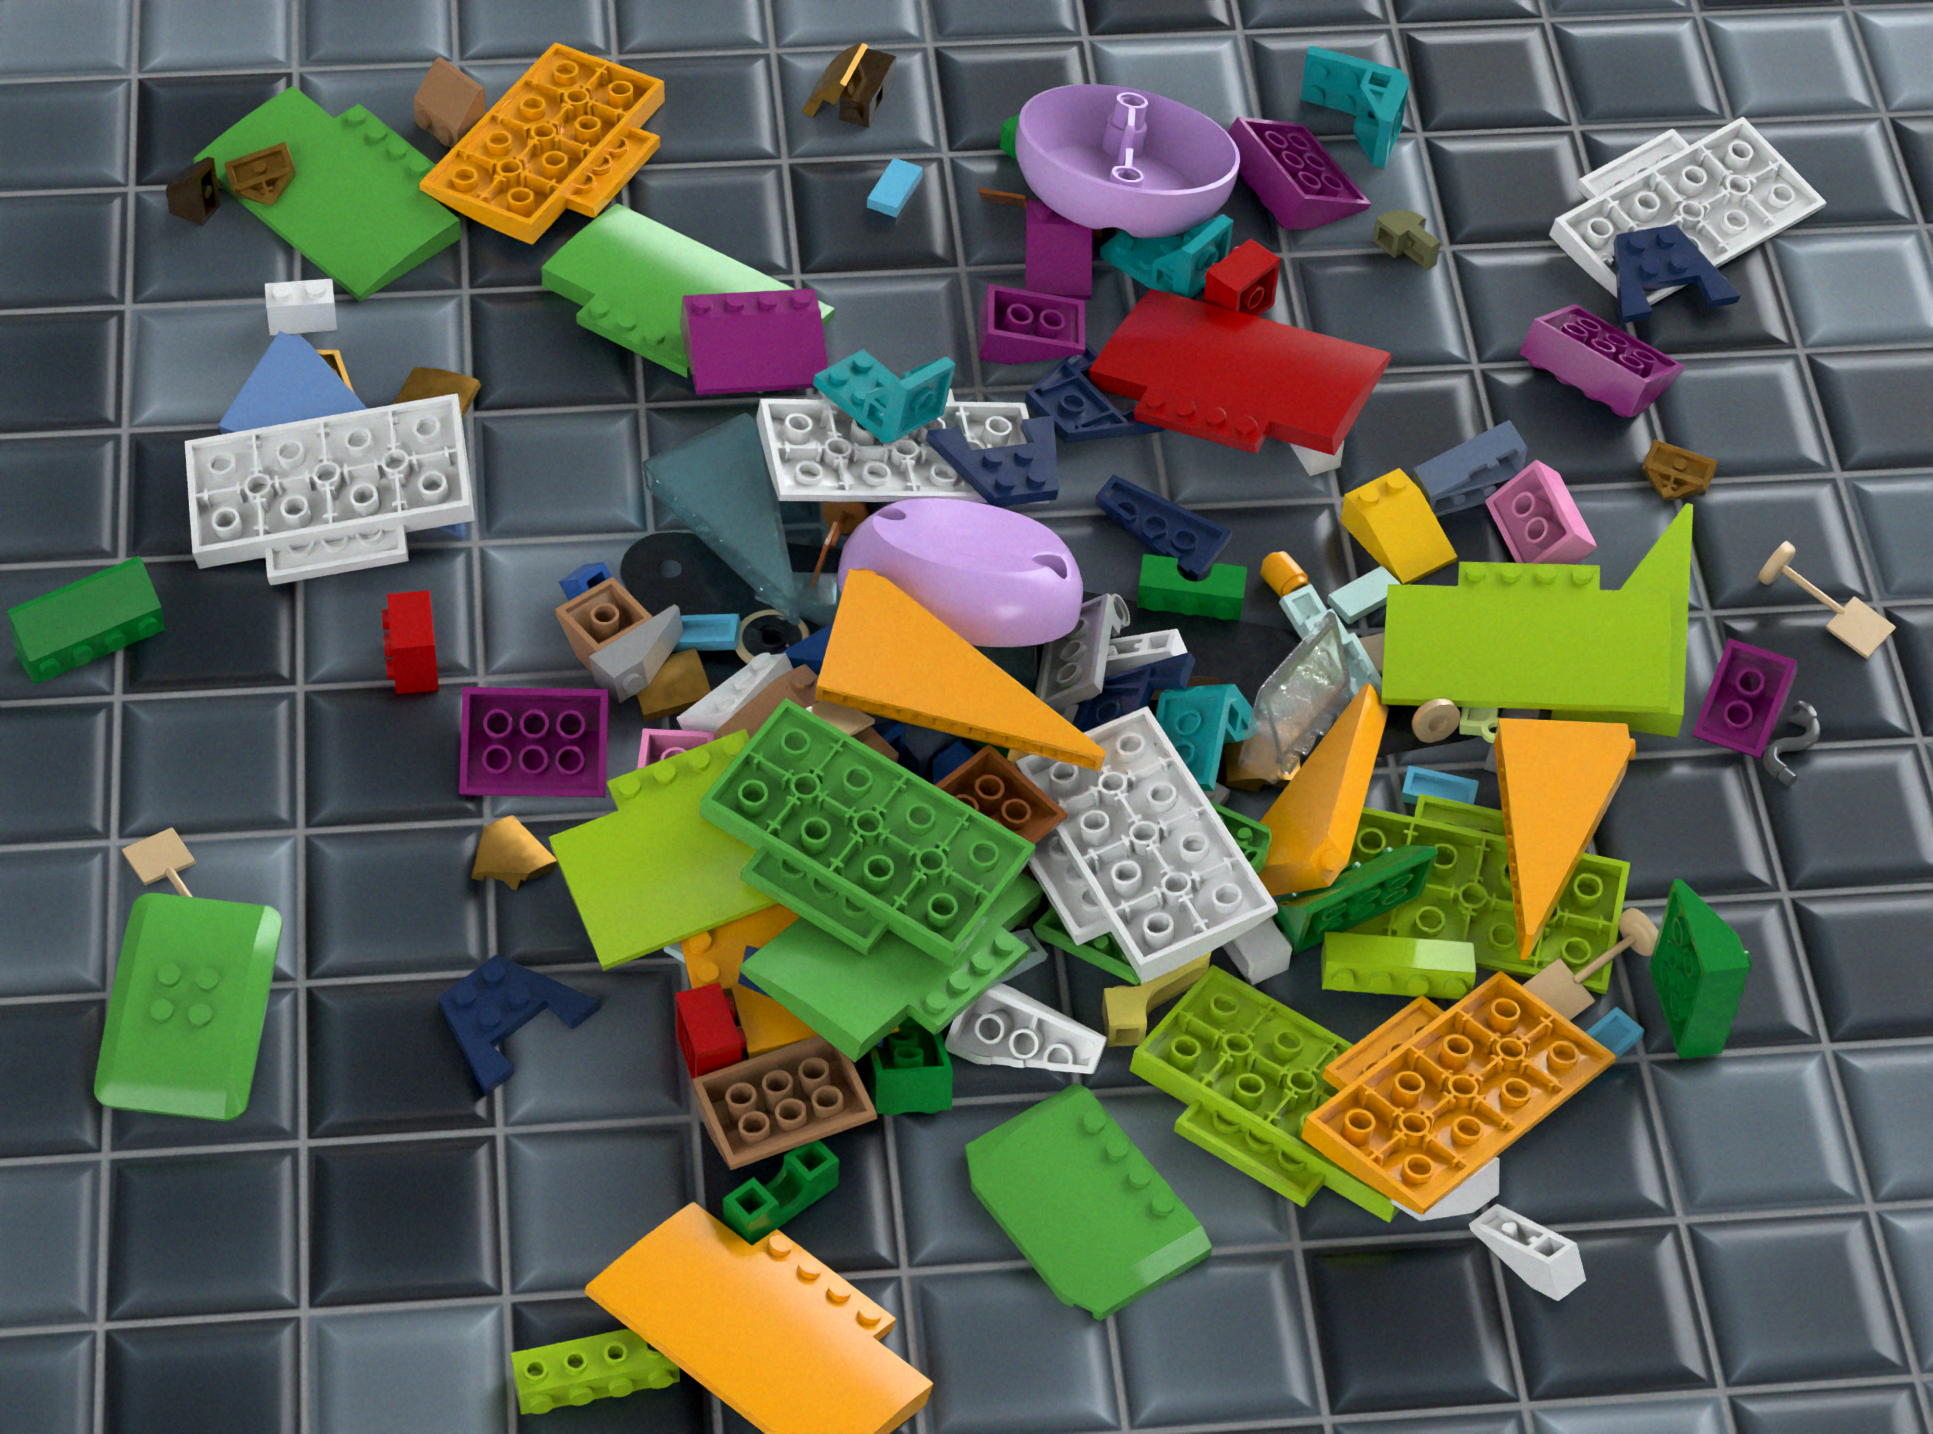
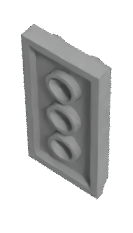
(1076, 663)

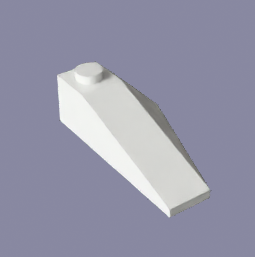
(1022, 1033)

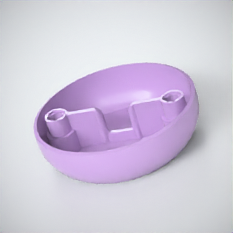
(1125, 159)
(973, 568)

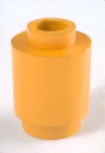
(1283, 573)

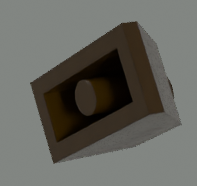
(194, 192)

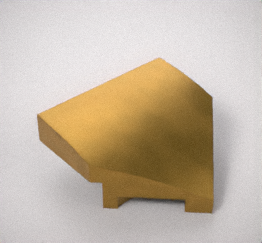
(262, 174)
(1677, 472)
(510, 854)

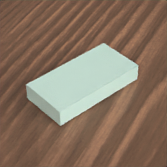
(1362, 595)

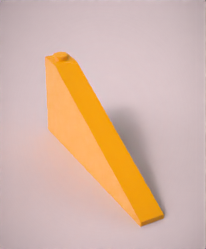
(914, 669)
(1552, 798)
(1322, 804)

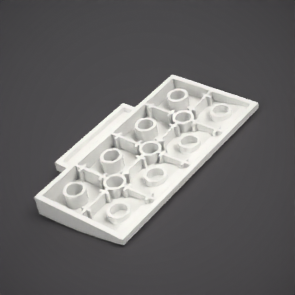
(1718, 191)
(828, 456)
(329, 489)
(1142, 852)

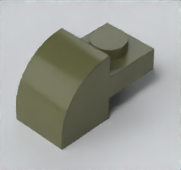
(1405, 233)

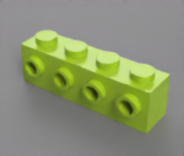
(1397, 965)
(588, 1370)

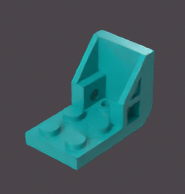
(1362, 89)
(1172, 262)
(883, 401)
(1200, 723)

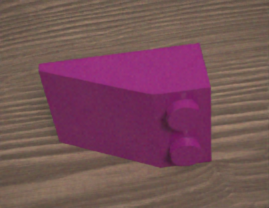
(1056, 254)
(1029, 326)
(1745, 698)

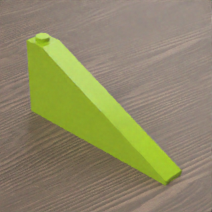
(1664, 570)

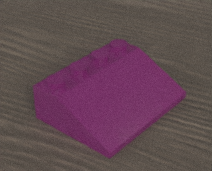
(1294, 174)
(753, 340)
(1599, 359)
(534, 742)

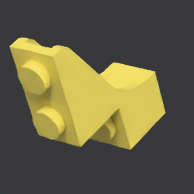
(1127, 1007)

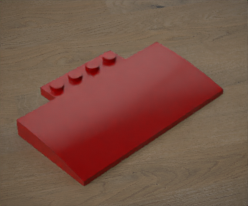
(1236, 375)

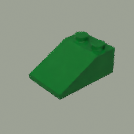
(910, 1072)

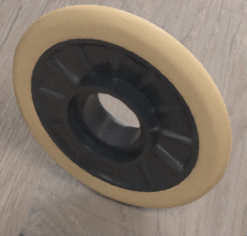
(764, 624)

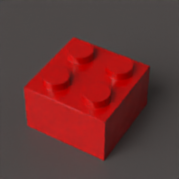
(1244, 280)
(410, 642)
(708, 1030)

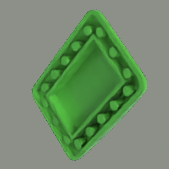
(188, 1007)

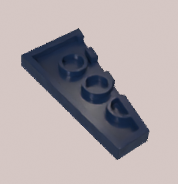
(1164, 526)

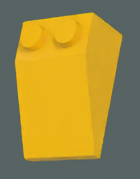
(1397, 527)

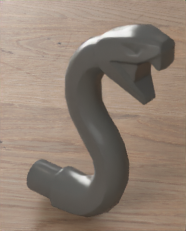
(1805, 718)

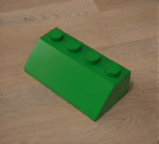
(85, 620)

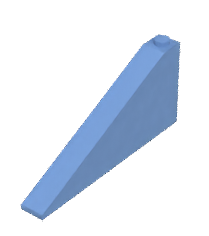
(291, 387)

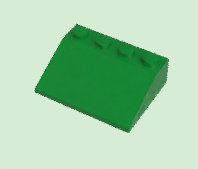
(1355, 895)
(1697, 973)

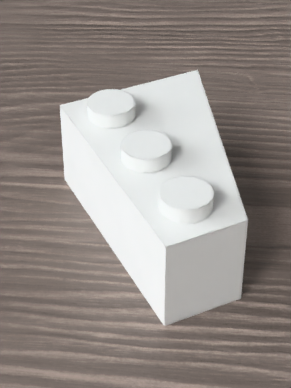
(734, 693)

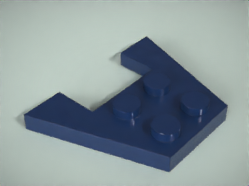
(1662, 260)
(1078, 406)
(1007, 472)
(1133, 690)
(497, 1003)

